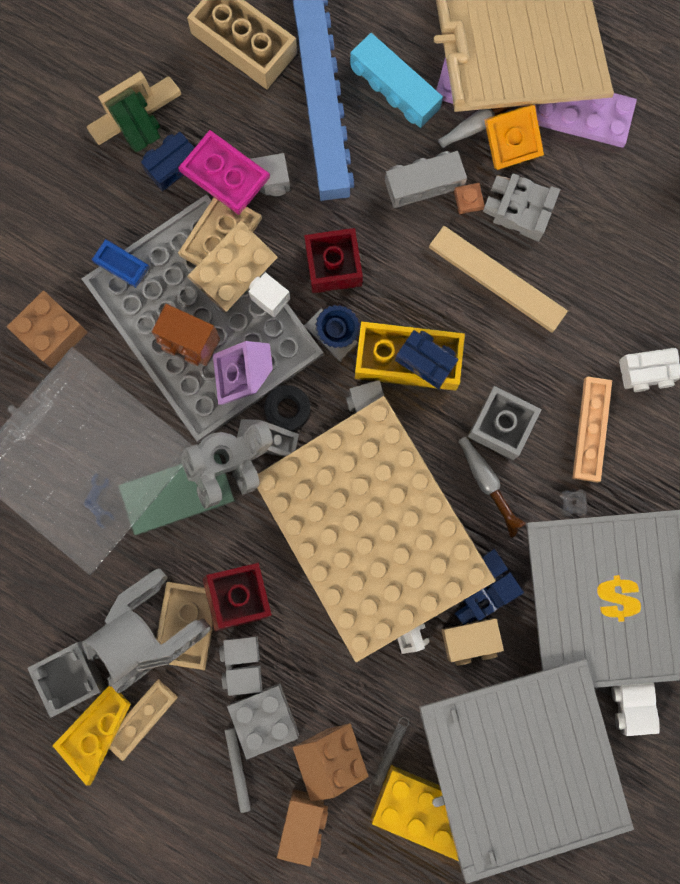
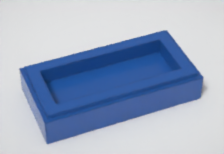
(120, 263)

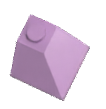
(241, 370)

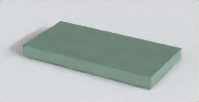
(179, 501)

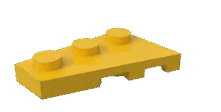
(92, 734)

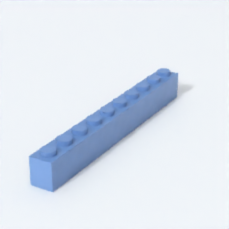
(321, 99)

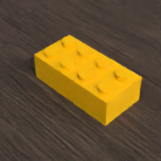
(381, 344)
(408, 811)

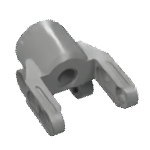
(239, 453)
(128, 643)

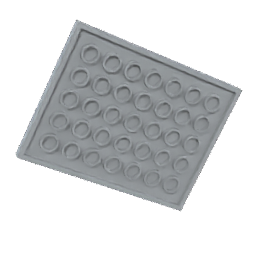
(186, 386)

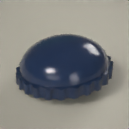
(337, 326)

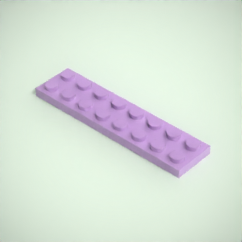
(594, 119)

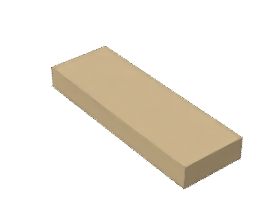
(142, 719)

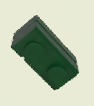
(133, 120)

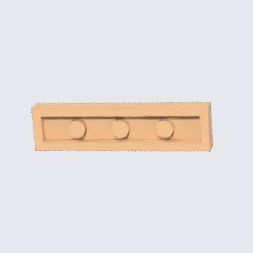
(592, 429)

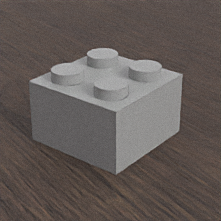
(504, 423)
(263, 721)

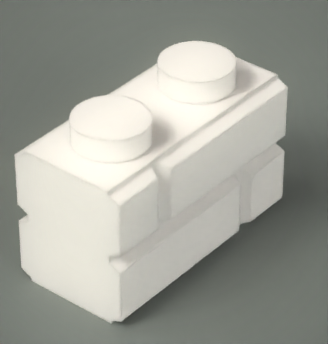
(650, 368)

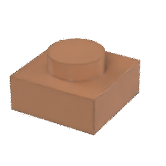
(469, 198)

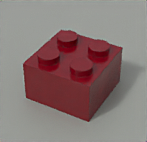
(333, 260)
(236, 596)

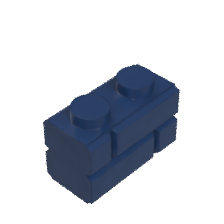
(163, 162)
(427, 358)

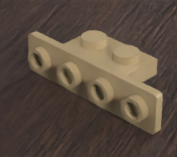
(155, 96)

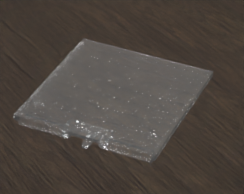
(84, 460)

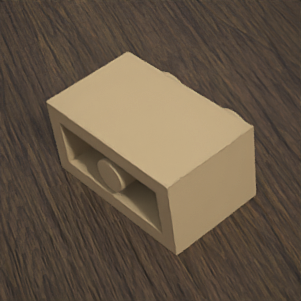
(472, 640)

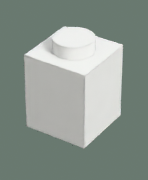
(268, 294)

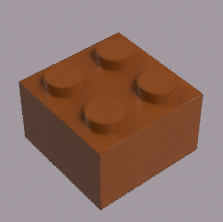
(185, 335)

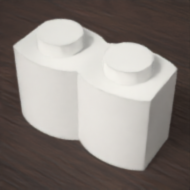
(636, 709)

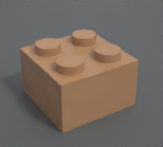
(47, 329)
(330, 762)
(300, 833)

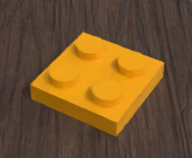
(514, 137)

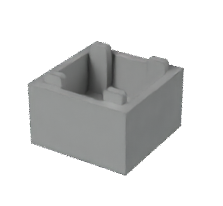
(66, 679)

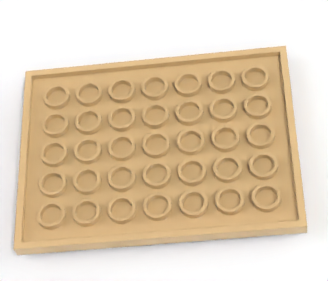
(372, 529)

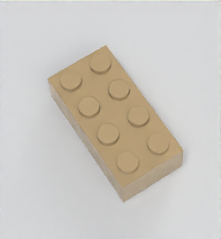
(244, 38)

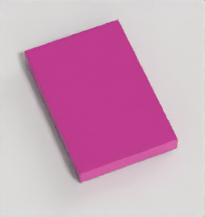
(224, 172)

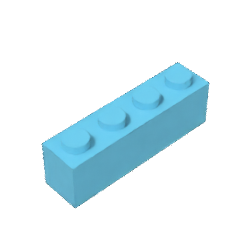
(395, 80)

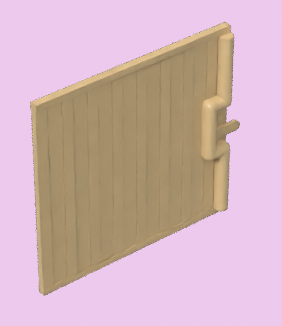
(522, 52)

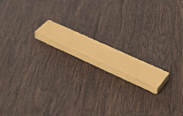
(498, 279)

